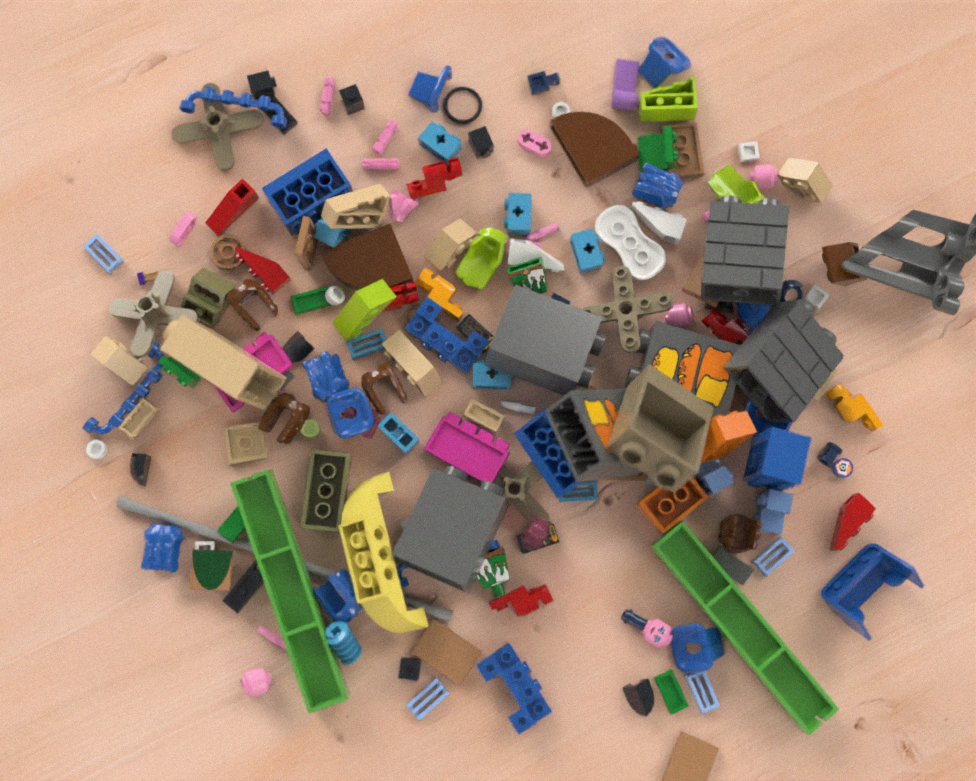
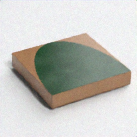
(211, 570)

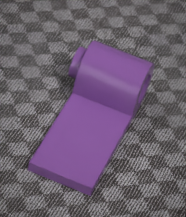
(625, 85)

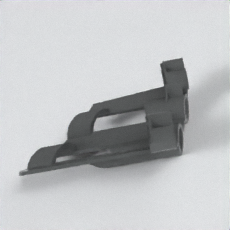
(925, 269)

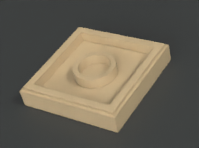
(245, 443)

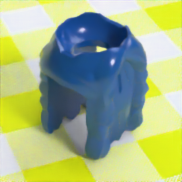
(658, 186)
(326, 375)
(162, 548)
(333, 602)

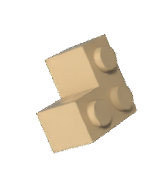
(806, 177)
(449, 244)
(117, 359)

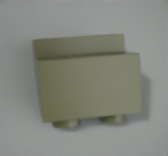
(201, 303)

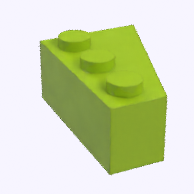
(669, 103)
(363, 309)

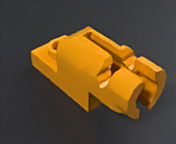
(440, 292)
(853, 408)

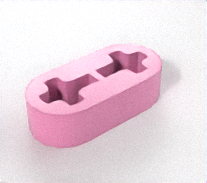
(532, 147)
(183, 229)

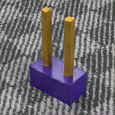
(141, 277)

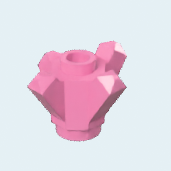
(400, 205)

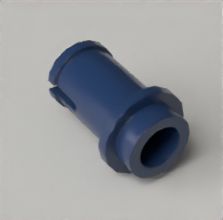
(633, 619)

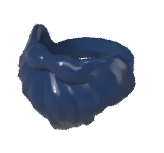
(794, 284)

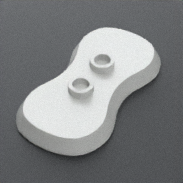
(621, 231)

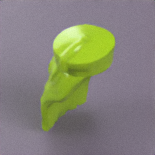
(729, 183)
(482, 258)

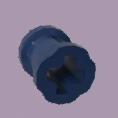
(829, 454)

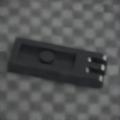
(244, 588)

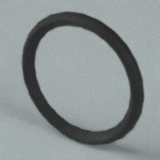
(463, 89)

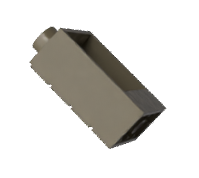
(661, 429)

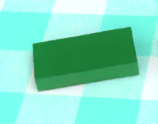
(310, 300)
(232, 526)
(671, 691)

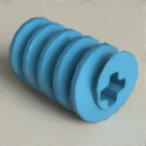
(343, 642)

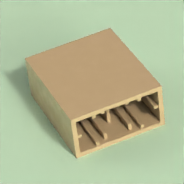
(222, 362)

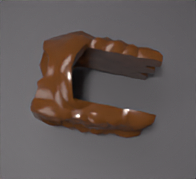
(246, 290)
(370, 378)
(299, 414)
(750, 529)

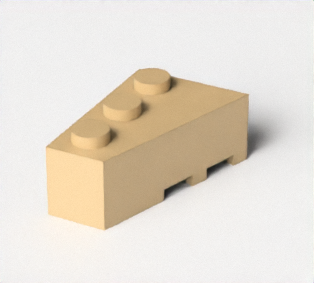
(357, 209)
(412, 363)

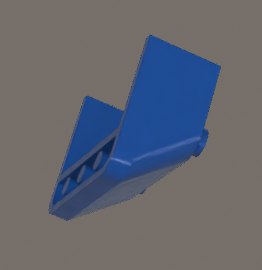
(862, 579)

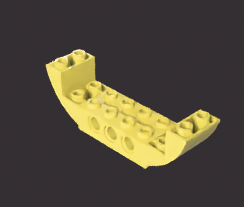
(372, 560)

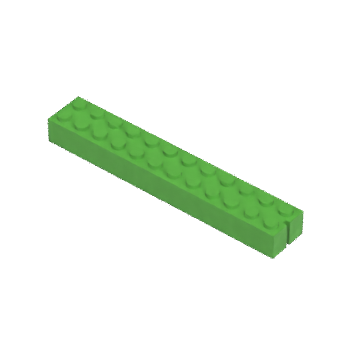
(290, 590)
(744, 627)

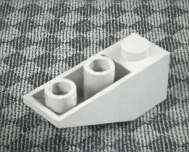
(663, 224)
(525, 250)

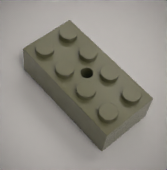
(326, 471)

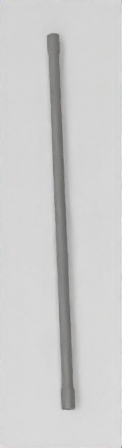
(135, 506)

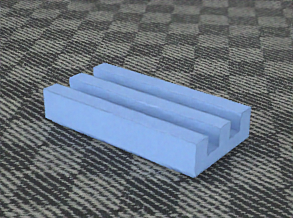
(114, 265)
(756, 561)
(431, 706)
(708, 707)

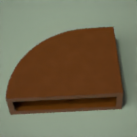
(593, 145)
(368, 260)

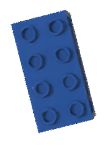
(305, 190)
(546, 453)
(776, 459)

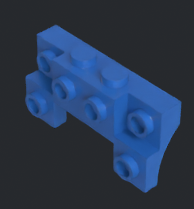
(441, 340)
(517, 677)

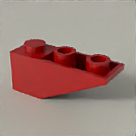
(231, 207)
(269, 272)
(850, 518)

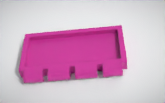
(267, 351)
(466, 449)

